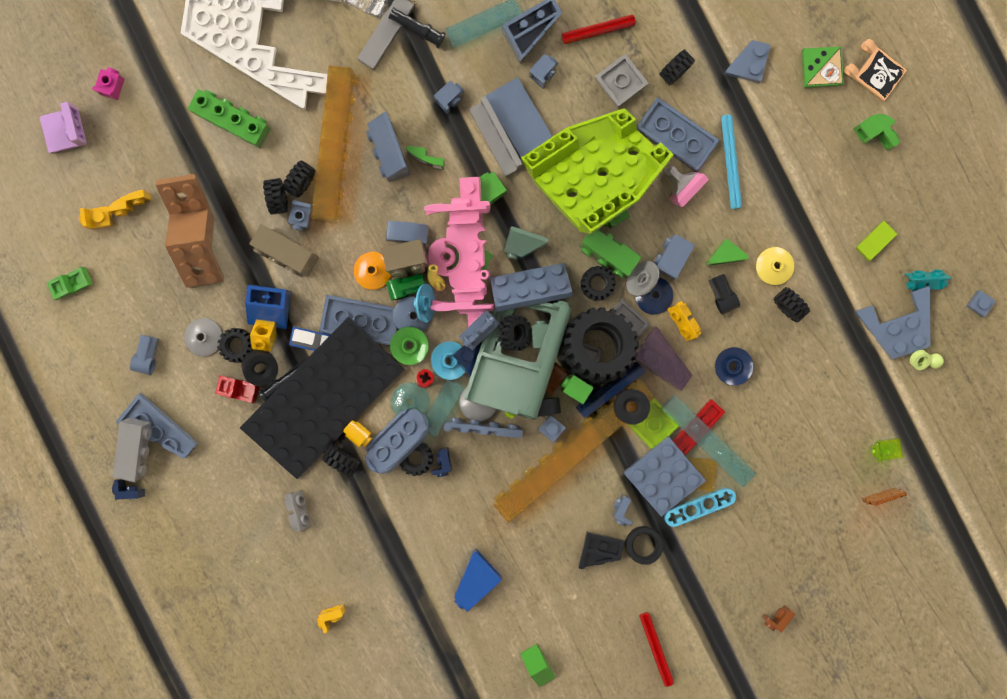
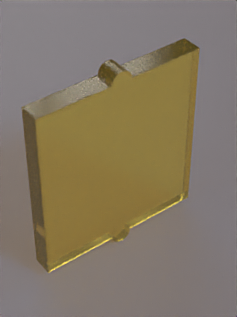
(707, 468)

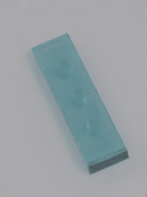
(482, 22)

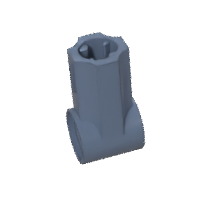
(144, 359)

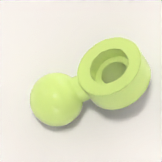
(921, 360)

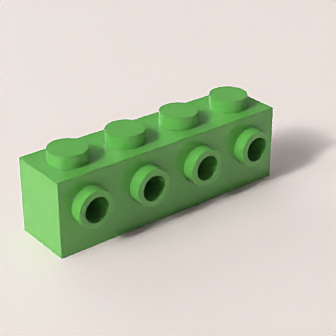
(229, 118)

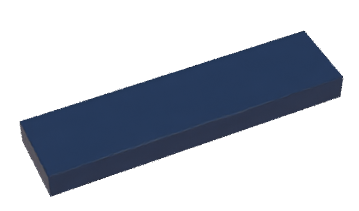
(609, 390)

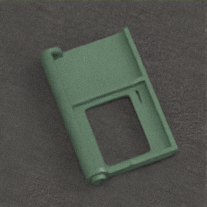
(512, 382)

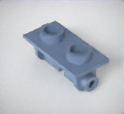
(479, 330)

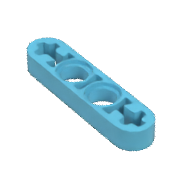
(700, 509)

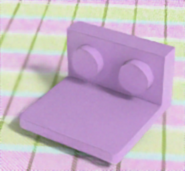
(63, 129)

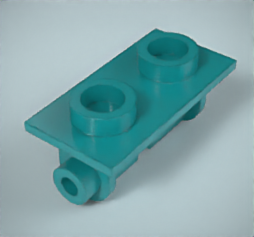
(936, 279)

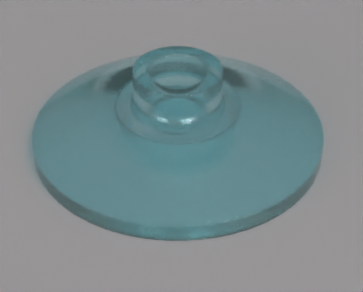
(413, 391)

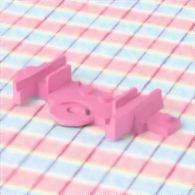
(463, 234)

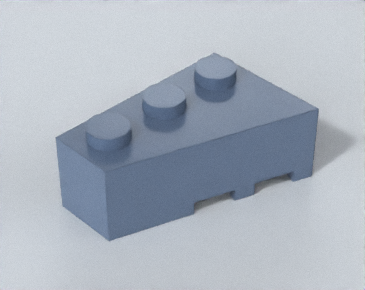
(530, 26)

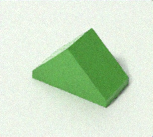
(726, 253)
(537, 665)

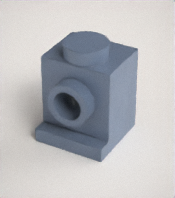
(543, 70)
(449, 96)
(305, 221)

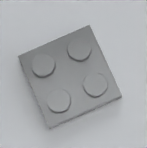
(621, 80)

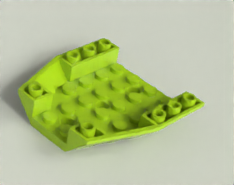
(582, 151)

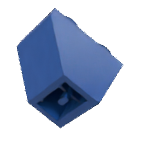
(267, 305)

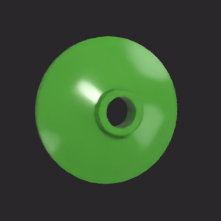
(402, 353)

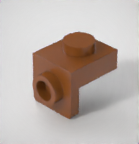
(557, 376)

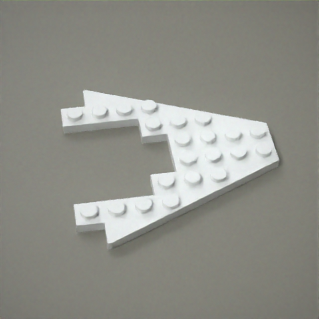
(232, 34)

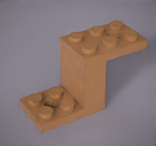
(190, 230)

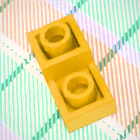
(125, 203)

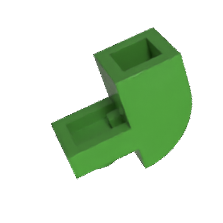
(878, 126)

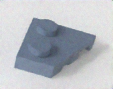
(750, 62)

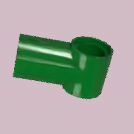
(400, 288)

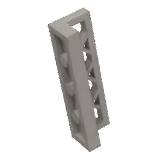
(496, 137)

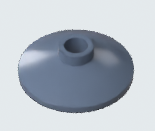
(402, 312)

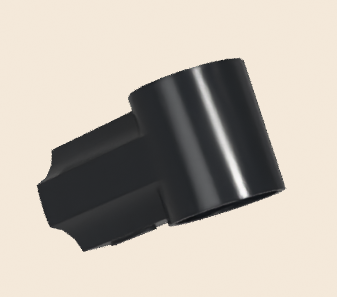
(725, 298)

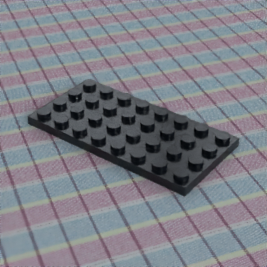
(322, 398)

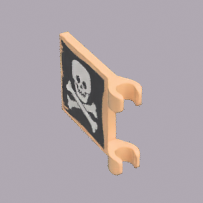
(878, 73)

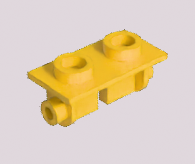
(688, 328)

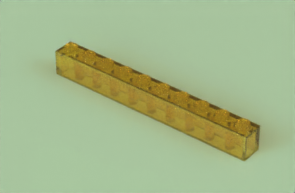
(564, 457)

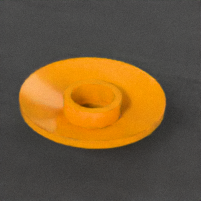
(364, 278)

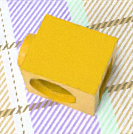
(263, 335)

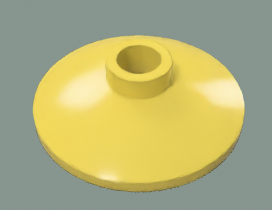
(766, 269)

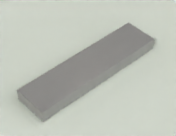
(383, 35)

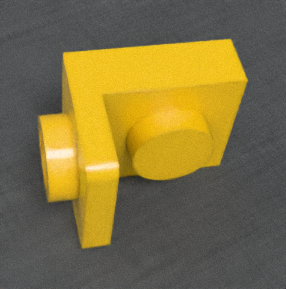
(95, 218)
(333, 614)

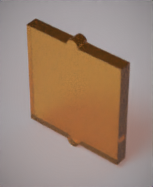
(884, 496)

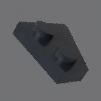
(600, 549)

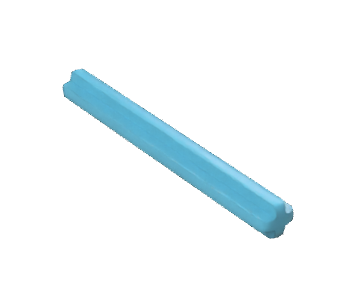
(731, 161)

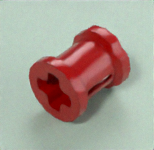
(429, 375)

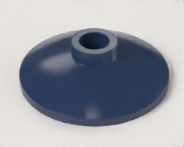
(662, 303)
(743, 366)

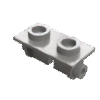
(300, 519)

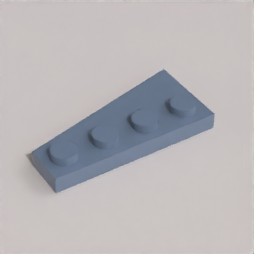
(475, 425)

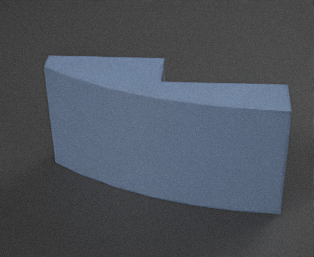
(406, 232)

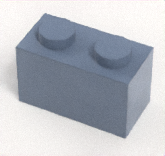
(674, 256)

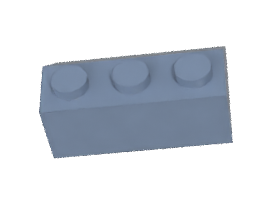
(387, 148)

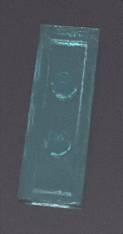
(443, 405)

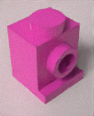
(113, 87)

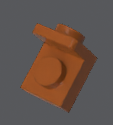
(781, 620)

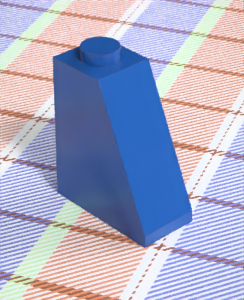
(476, 581)

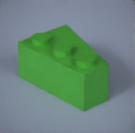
(610, 253)

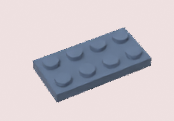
(531, 287)

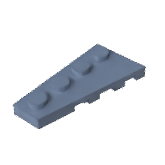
(163, 428)

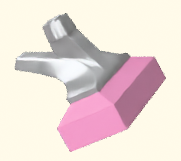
(684, 185)

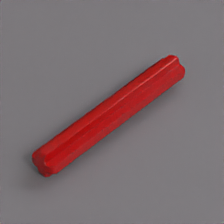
(598, 29)
(656, 649)

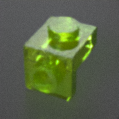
(887, 449)

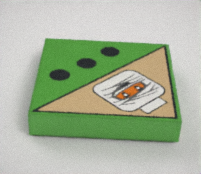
(822, 67)

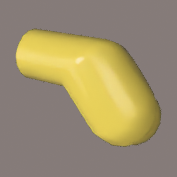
(434, 279)

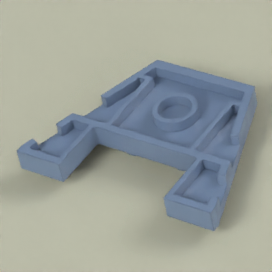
(904, 333)

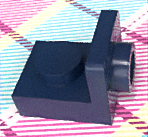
(443, 459)
(122, 492)

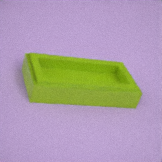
(875, 241)

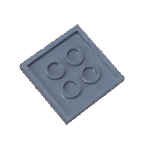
(664, 476)

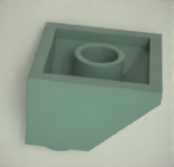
(523, 243)

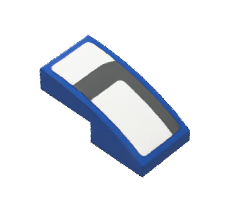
(306, 338)

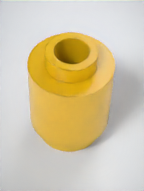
(357, 434)

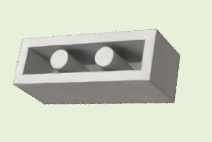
(132, 449)

